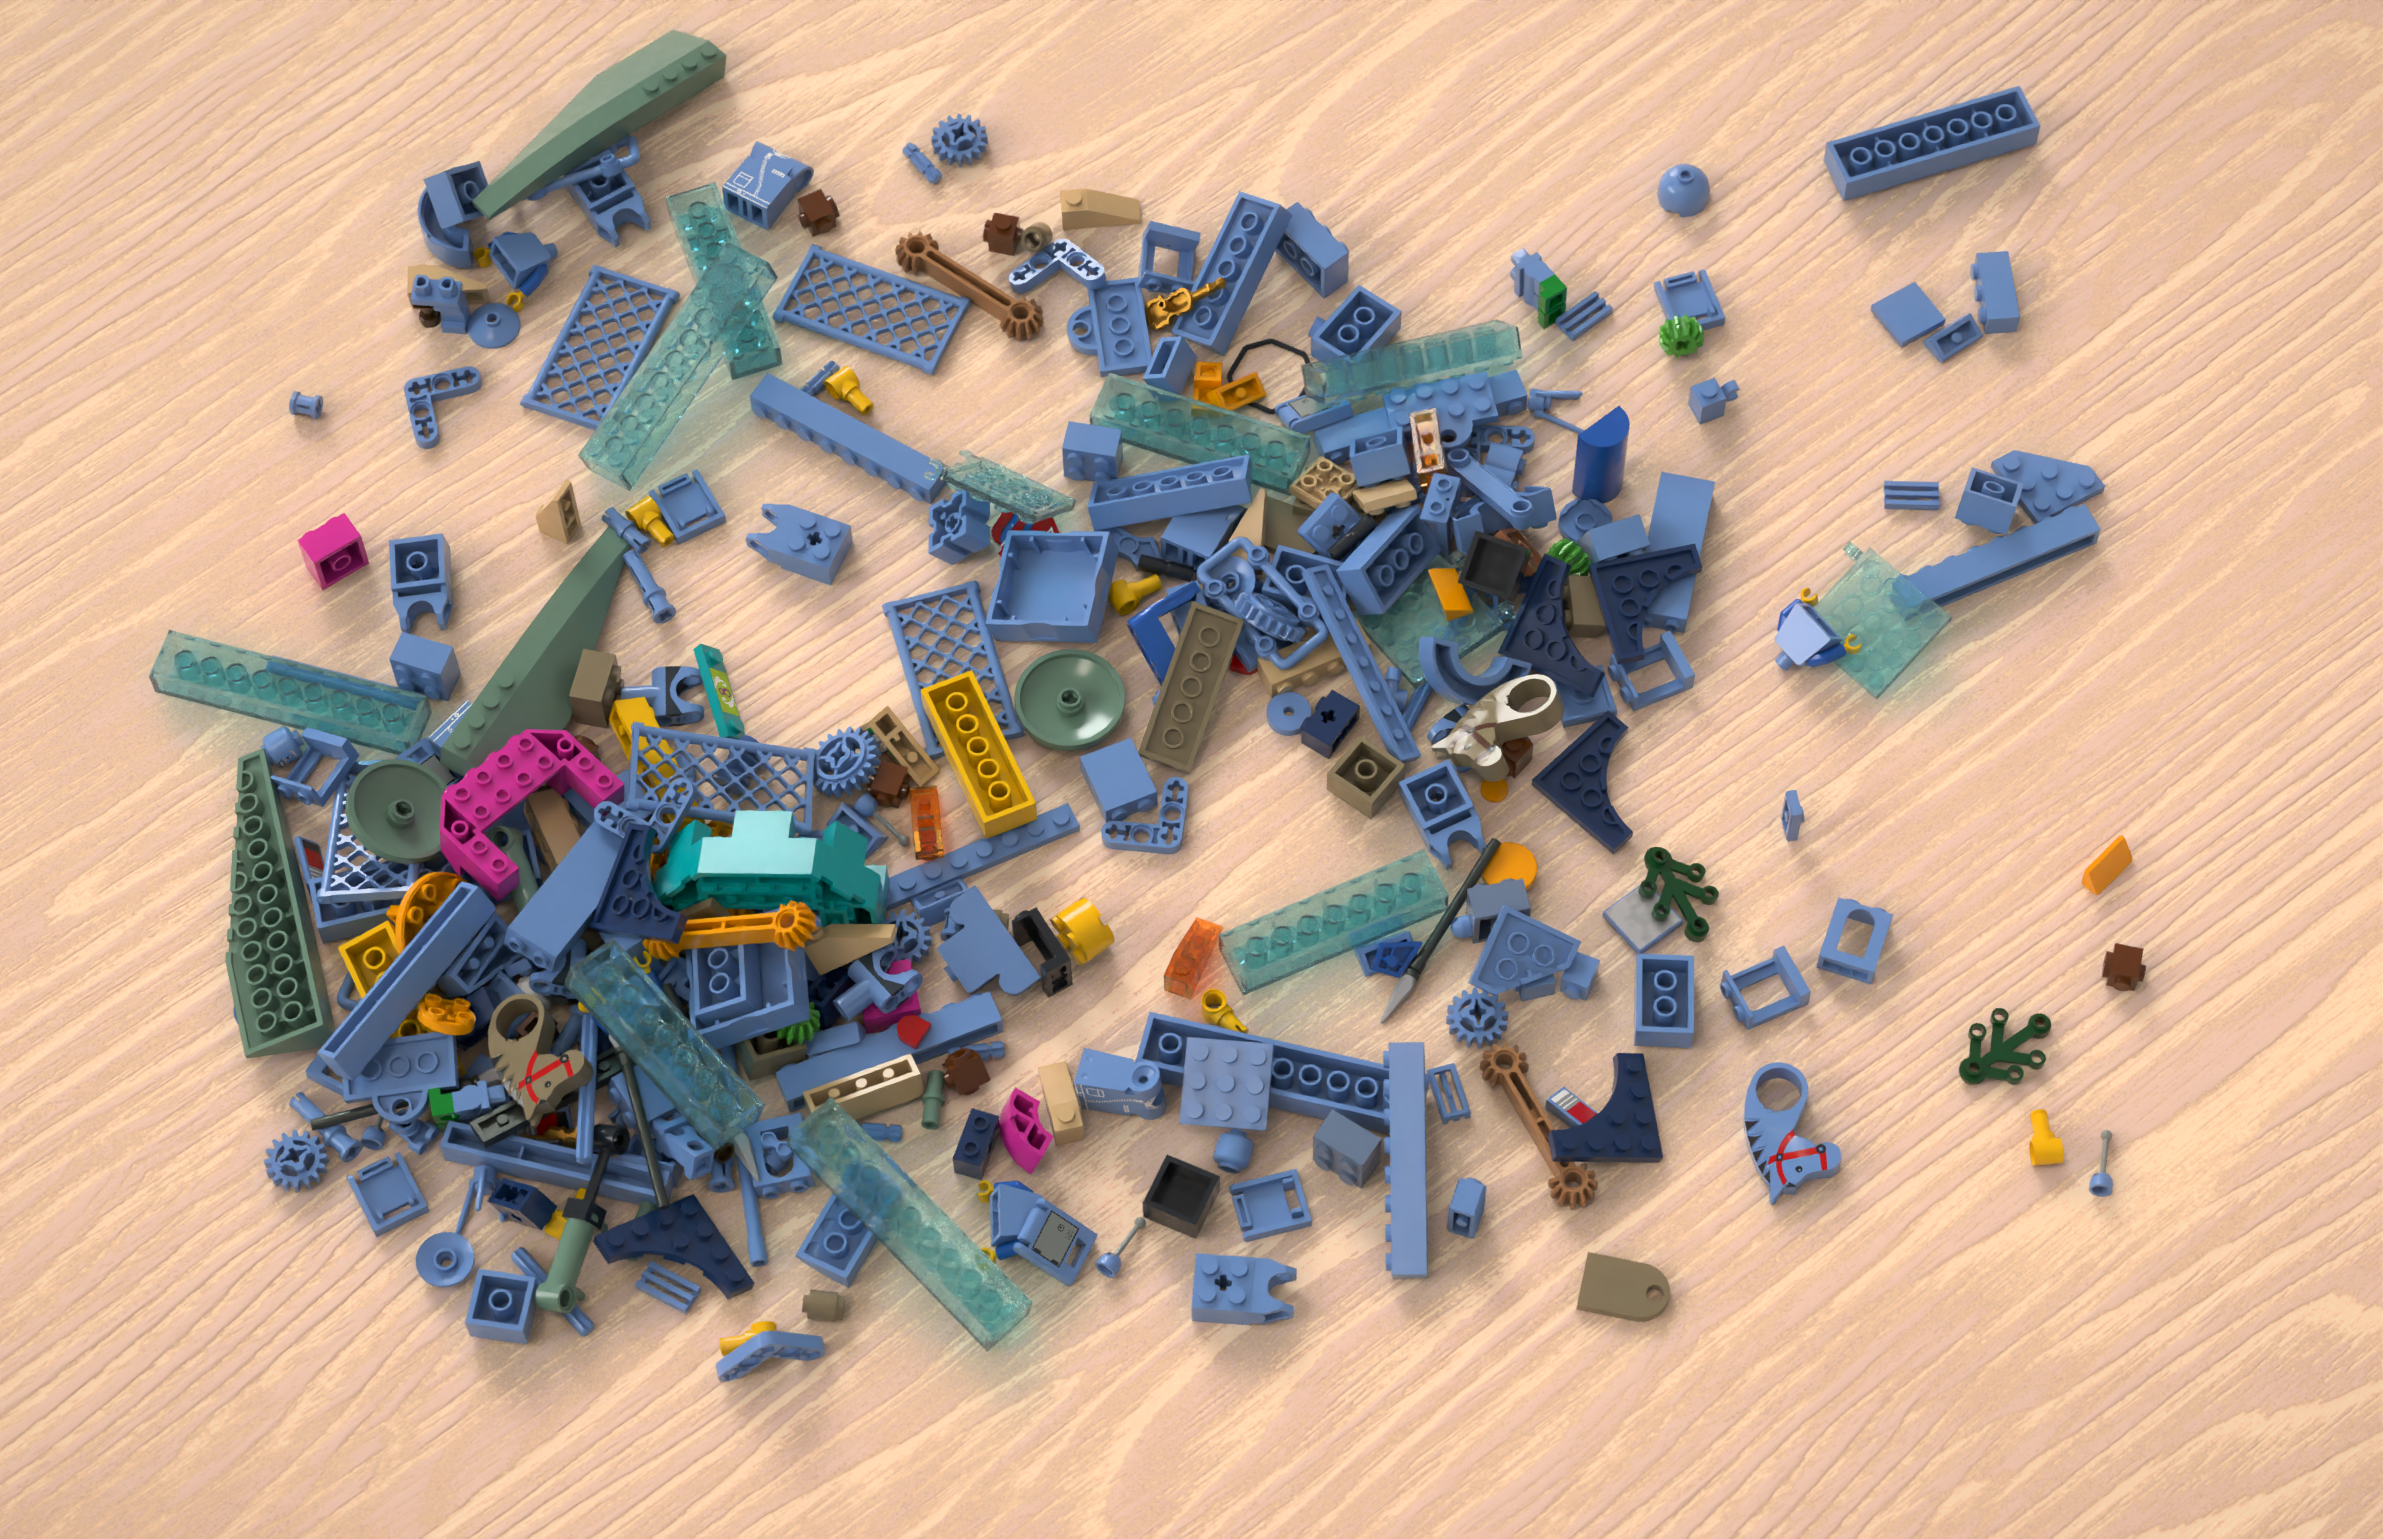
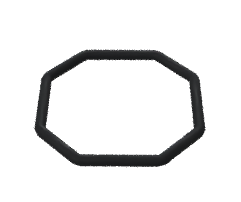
(1258, 344)

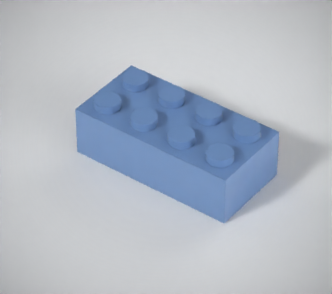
(1388, 560)

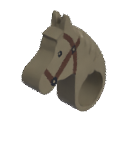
(1495, 719)

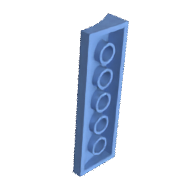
(1240, 258)
(1171, 492)

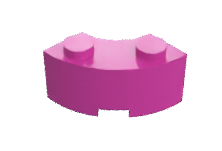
(1022, 1131)

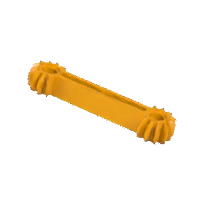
(786, 928)

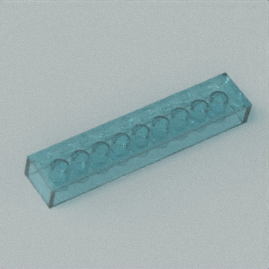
(678, 366)
(289, 693)
(909, 1224)

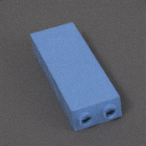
(1677, 521)
(566, 900)

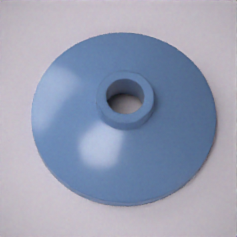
(497, 333)
(1234, 570)
(440, 1248)

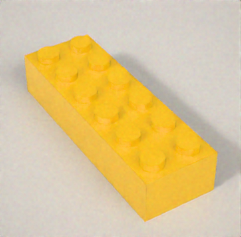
(979, 754)
(367, 961)

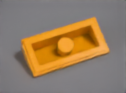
(1238, 393)
(1450, 592)
(2107, 866)

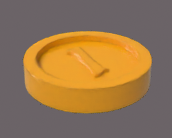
(1494, 791)

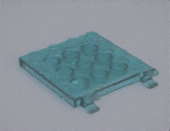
(1002, 487)
(1885, 614)
(1419, 615)

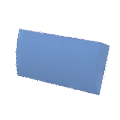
(837, 1243)

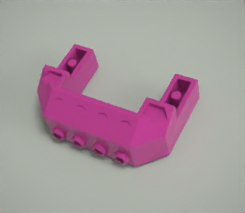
(501, 785)

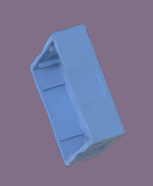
(1052, 586)
(782, 993)

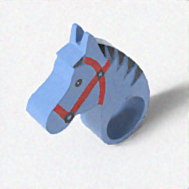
(1776, 1152)

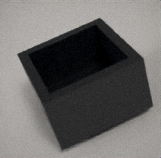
(1495, 566)
(1181, 1196)

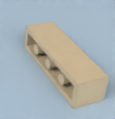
(1319, 663)
(551, 825)
(870, 1089)

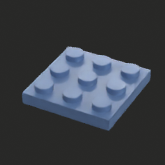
(1226, 1084)

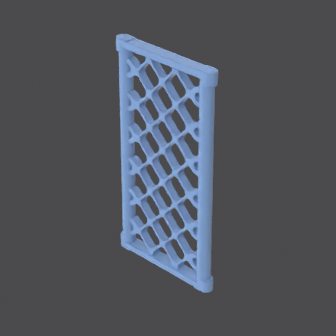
(596, 273)
(875, 277)
(972, 589)
(736, 750)
(333, 861)

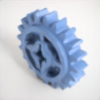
(1270, 616)
(848, 767)

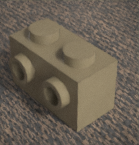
(1581, 608)

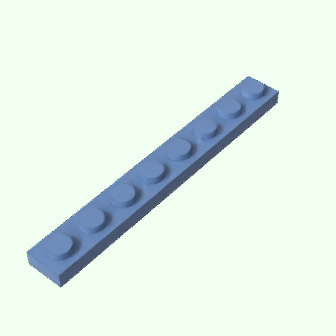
(1361, 663)
(981, 855)

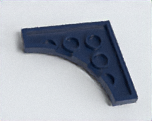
(1630, 586)
(1541, 634)
(1579, 784)
(629, 900)
(1622, 1129)
(680, 1235)

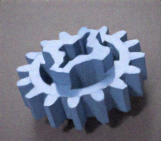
(959, 140)
(914, 941)
(1465, 1023)
(288, 1173)

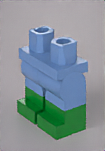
(1538, 286)
(466, 1104)

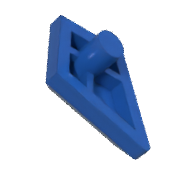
(1394, 957)

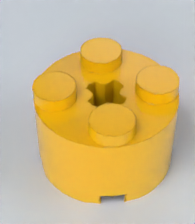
(1082, 930)

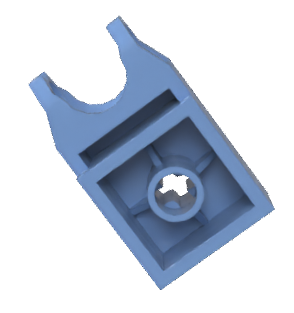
(608, 201)
(803, 542)
(421, 578)
(1445, 820)
(1247, 1290)

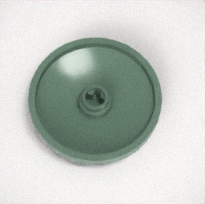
(1069, 700)
(397, 810)

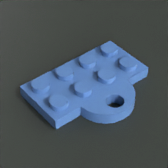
(1114, 328)
(1458, 404)
(405, 1072)

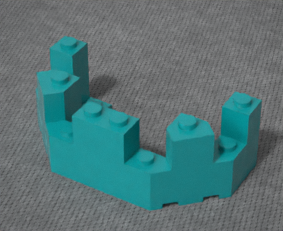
(770, 867)

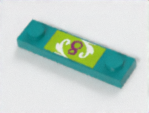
(719, 692)

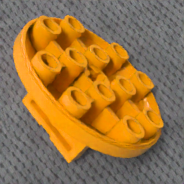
(420, 904)

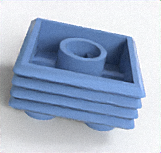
(1318, 527)

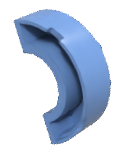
(450, 244)
(1479, 516)
(1451, 681)

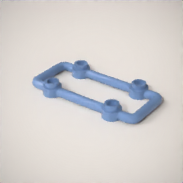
(608, 167)
(1260, 560)

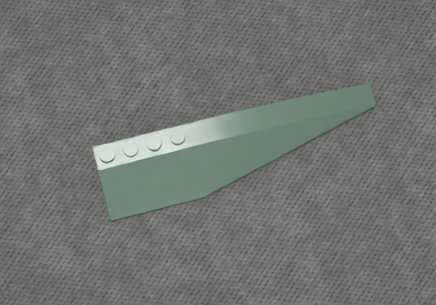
(607, 112)
(539, 671)
(271, 935)

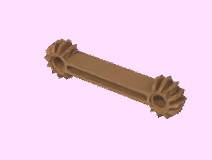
(969, 285)
(1536, 1123)

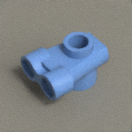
(1392, 679)
(417, 1133)
(776, 1153)

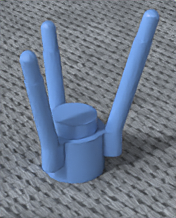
(1541, 400)
(482, 1183)

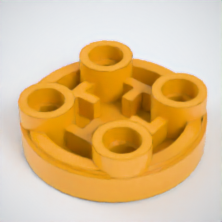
(1513, 862)
(446, 1015)

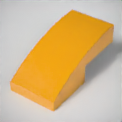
(1207, 378)

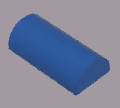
(1601, 458)

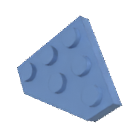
(2048, 482)
(1521, 952)

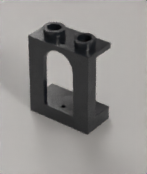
(1056, 969)

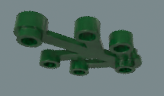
(1677, 889)
(2003, 1051)

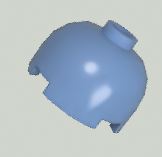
(1683, 190)

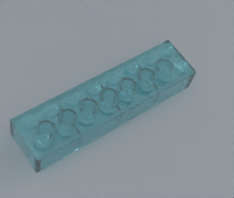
(702, 232)
(1411, 362)
(1199, 431)
(1333, 922)
(664, 1044)

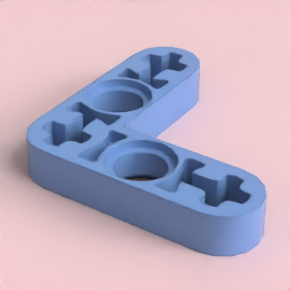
(1057, 255)
(425, 399)
(1480, 443)
(665, 831)
(1157, 833)
(767, 1345)

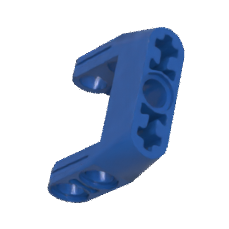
(1150, 633)

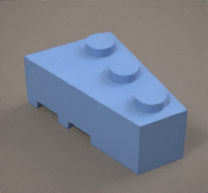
(479, 960)

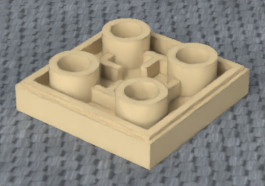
(1321, 480)
(1385, 495)

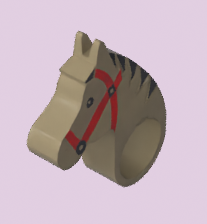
(526, 1067)

